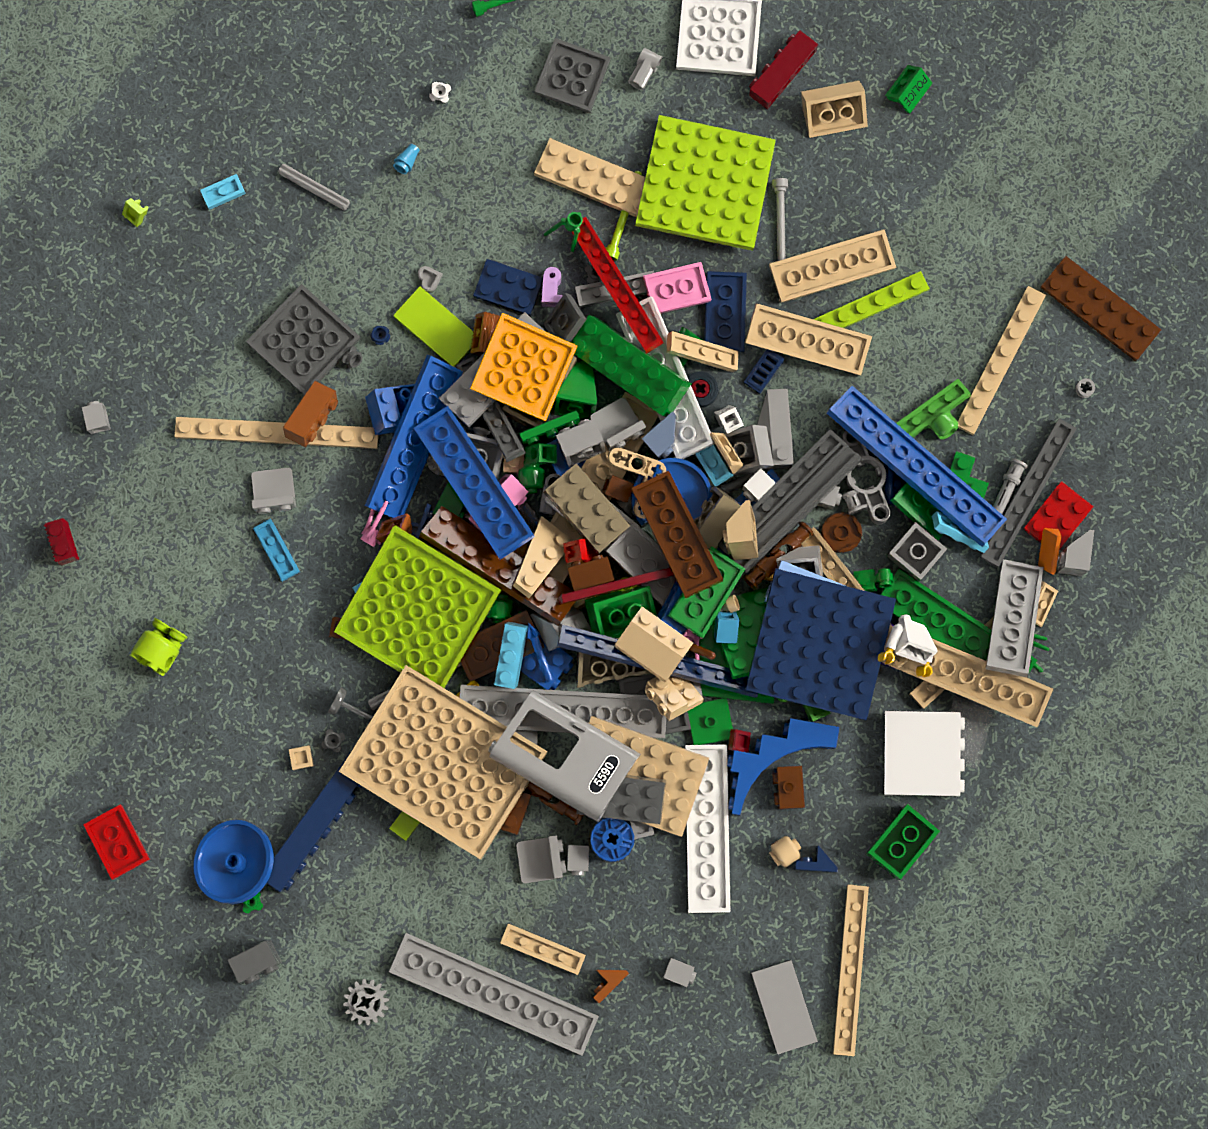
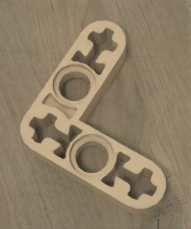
(645, 470)

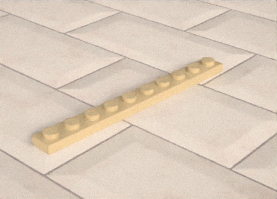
(271, 432)

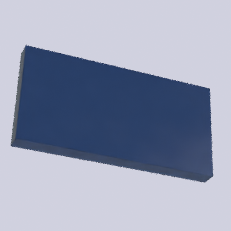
(726, 310)

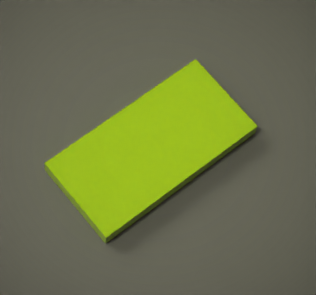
(435, 326)

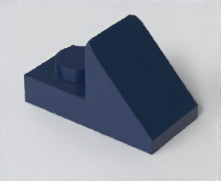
(822, 863)

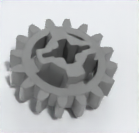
(361, 992)

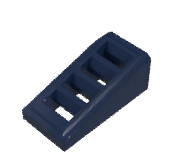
(774, 356)

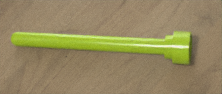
(612, 248)

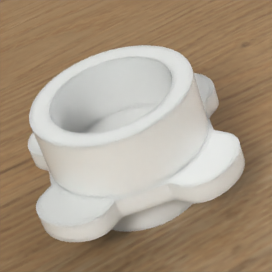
(436, 87)

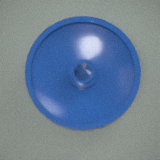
(689, 480)
(233, 862)

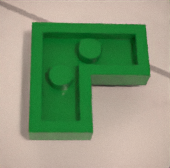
(962, 467)

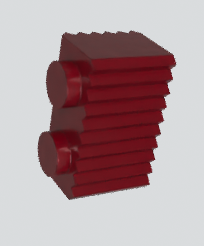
(61, 541)

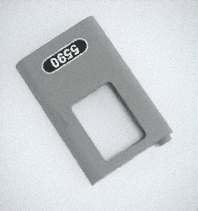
(589, 772)

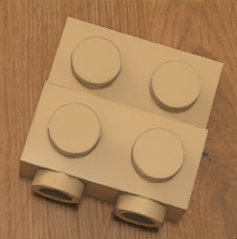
(673, 696)

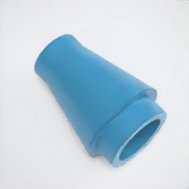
(406, 159)

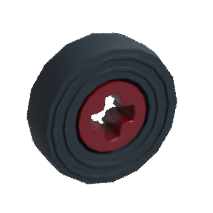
(710, 384)

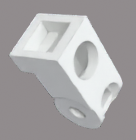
(728, 418)

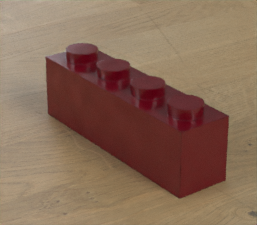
(783, 69)

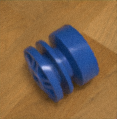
(609, 851)

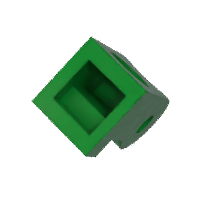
(540, 454)

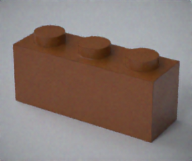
(310, 414)

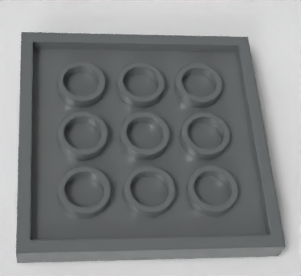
(303, 339)

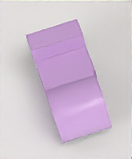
(551, 281)

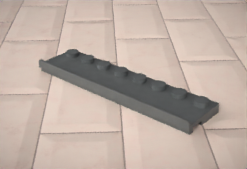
(798, 493)

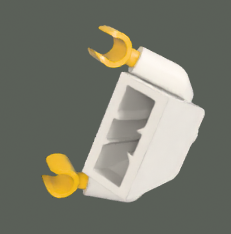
(912, 642)

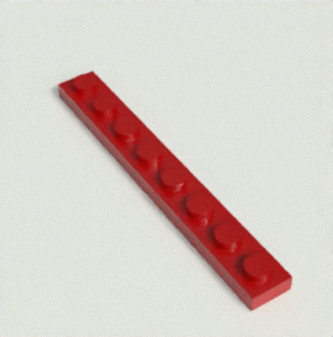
(618, 287)

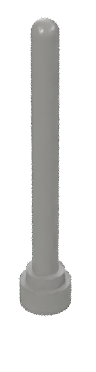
(780, 186)

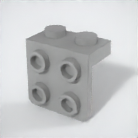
(618, 424)
(273, 490)
(540, 859)

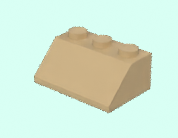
(834, 108)
(741, 533)
(653, 644)

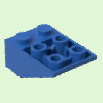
(387, 407)

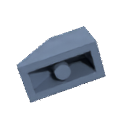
(662, 437)

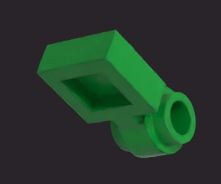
(868, 579)

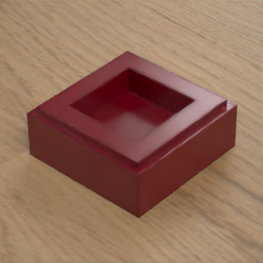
(739, 740)

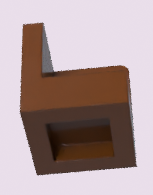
(617, 488)

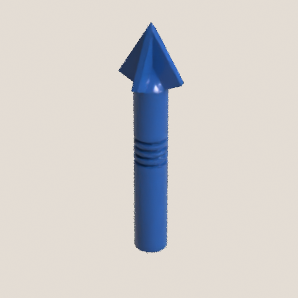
(533, 634)

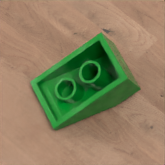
(613, 612)

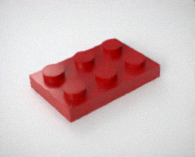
(1060, 511)
(116, 842)

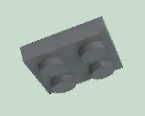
(565, 319)

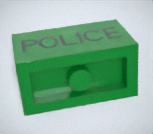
(909, 87)

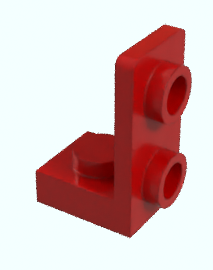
(578, 551)

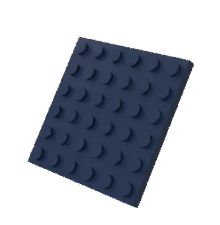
(820, 644)

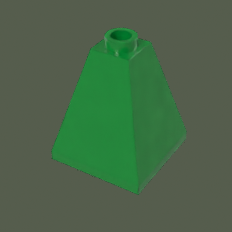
(577, 392)

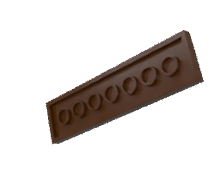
(474, 551)

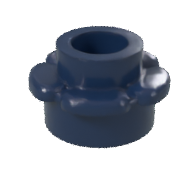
(380, 330)

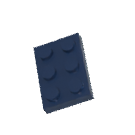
(508, 287)

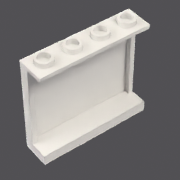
(923, 753)

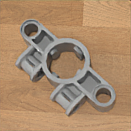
(871, 498)

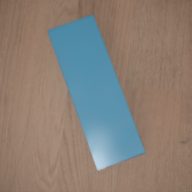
(276, 550)

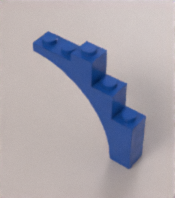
(799, 736)

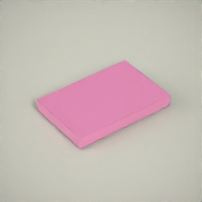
(678, 287)

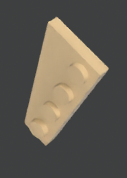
(540, 556)

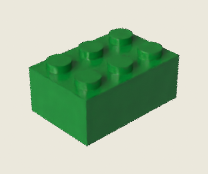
(902, 842)

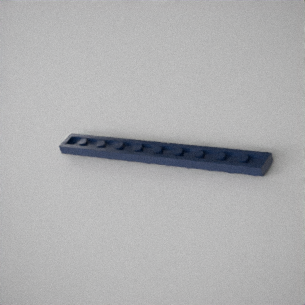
(687, 669)

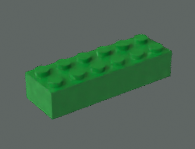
(630, 366)

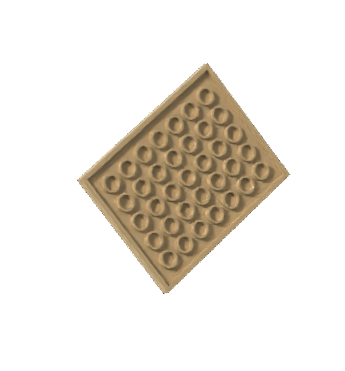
(434, 762)

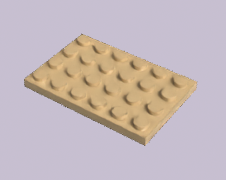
(666, 761)

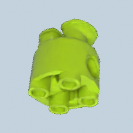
(155, 650)

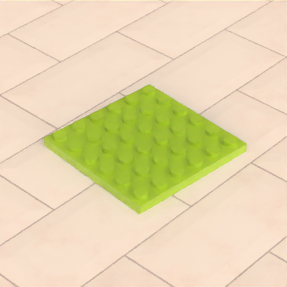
(705, 183)
(417, 608)

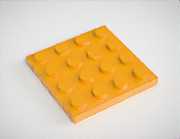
(523, 367)

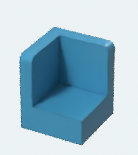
(726, 627)

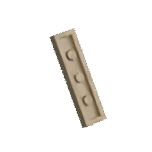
(702, 351)
(543, 949)

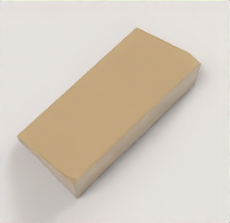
(727, 451)
(1046, 599)

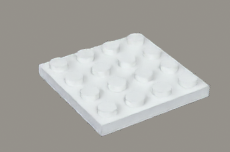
(719, 36)

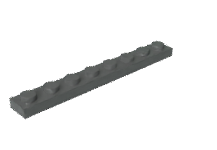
(1029, 492)

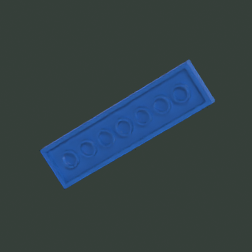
(407, 451)
(474, 482)

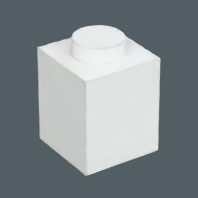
(758, 486)

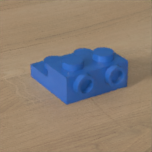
(558, 662)

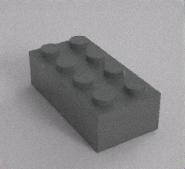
(637, 800)

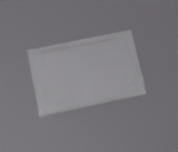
(976, 728)

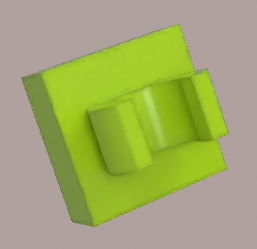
(134, 212)

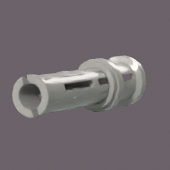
(1011, 479)

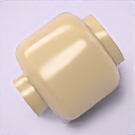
(785, 851)

